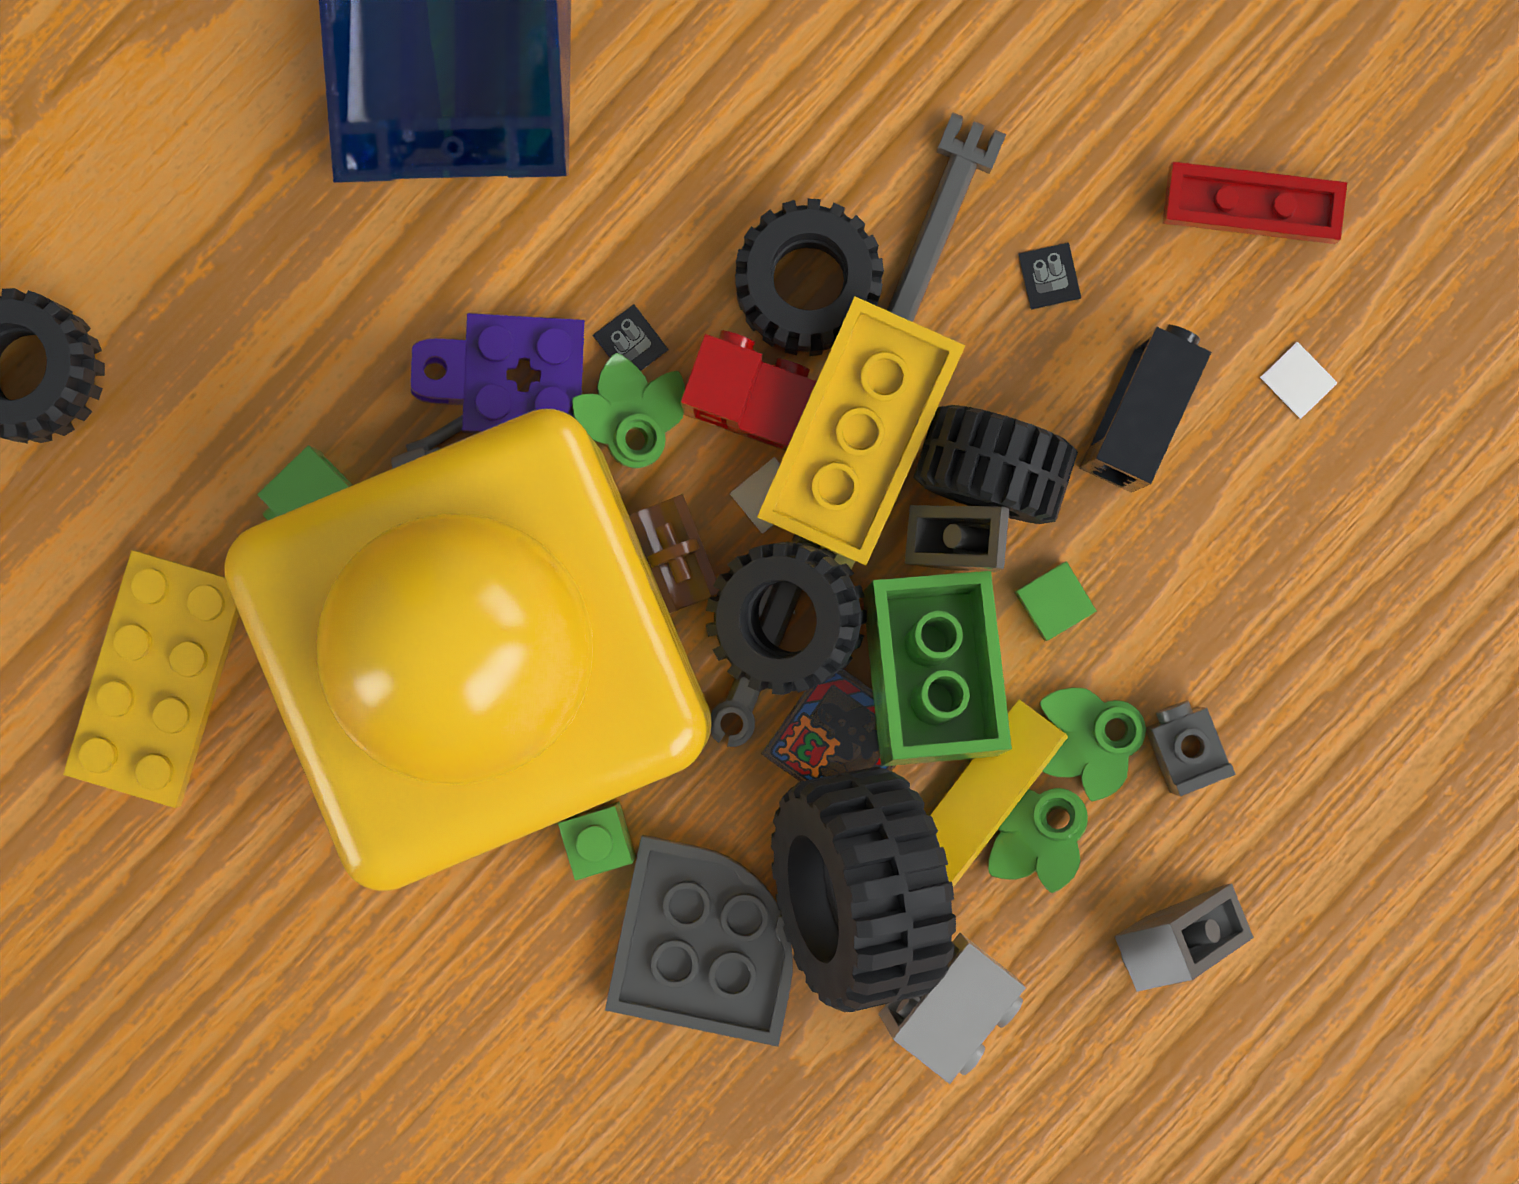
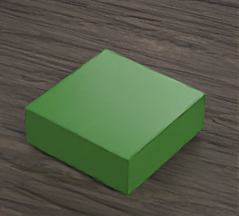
(1055, 601)

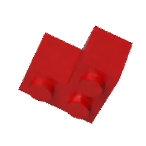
(744, 394)

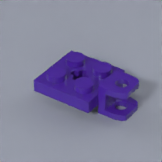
(480, 363)

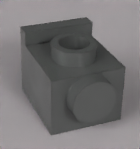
(1182, 772)

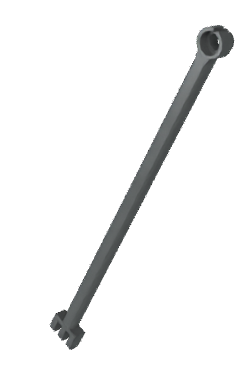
(905, 302)

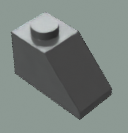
(957, 537)
(1184, 939)

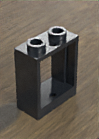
(1146, 408)

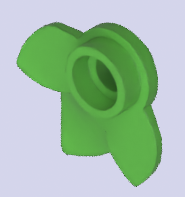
(629, 403)
(1087, 748)
(1032, 845)

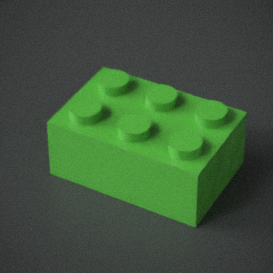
(936, 668)

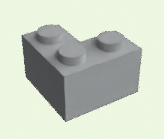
(958, 1014)

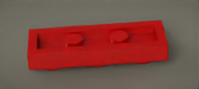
(1255, 202)

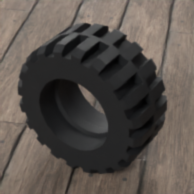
(863, 888)

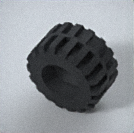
(796, 229)
(68, 371)
(995, 463)
(740, 630)

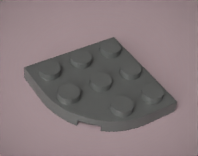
(701, 945)

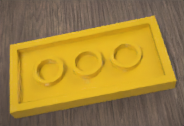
(860, 430)
(154, 680)

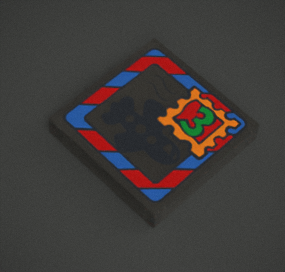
(828, 731)

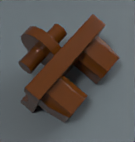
(675, 553)

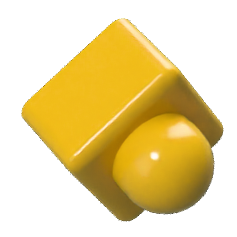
(467, 648)

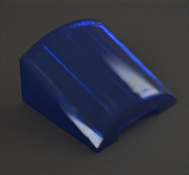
(447, 88)

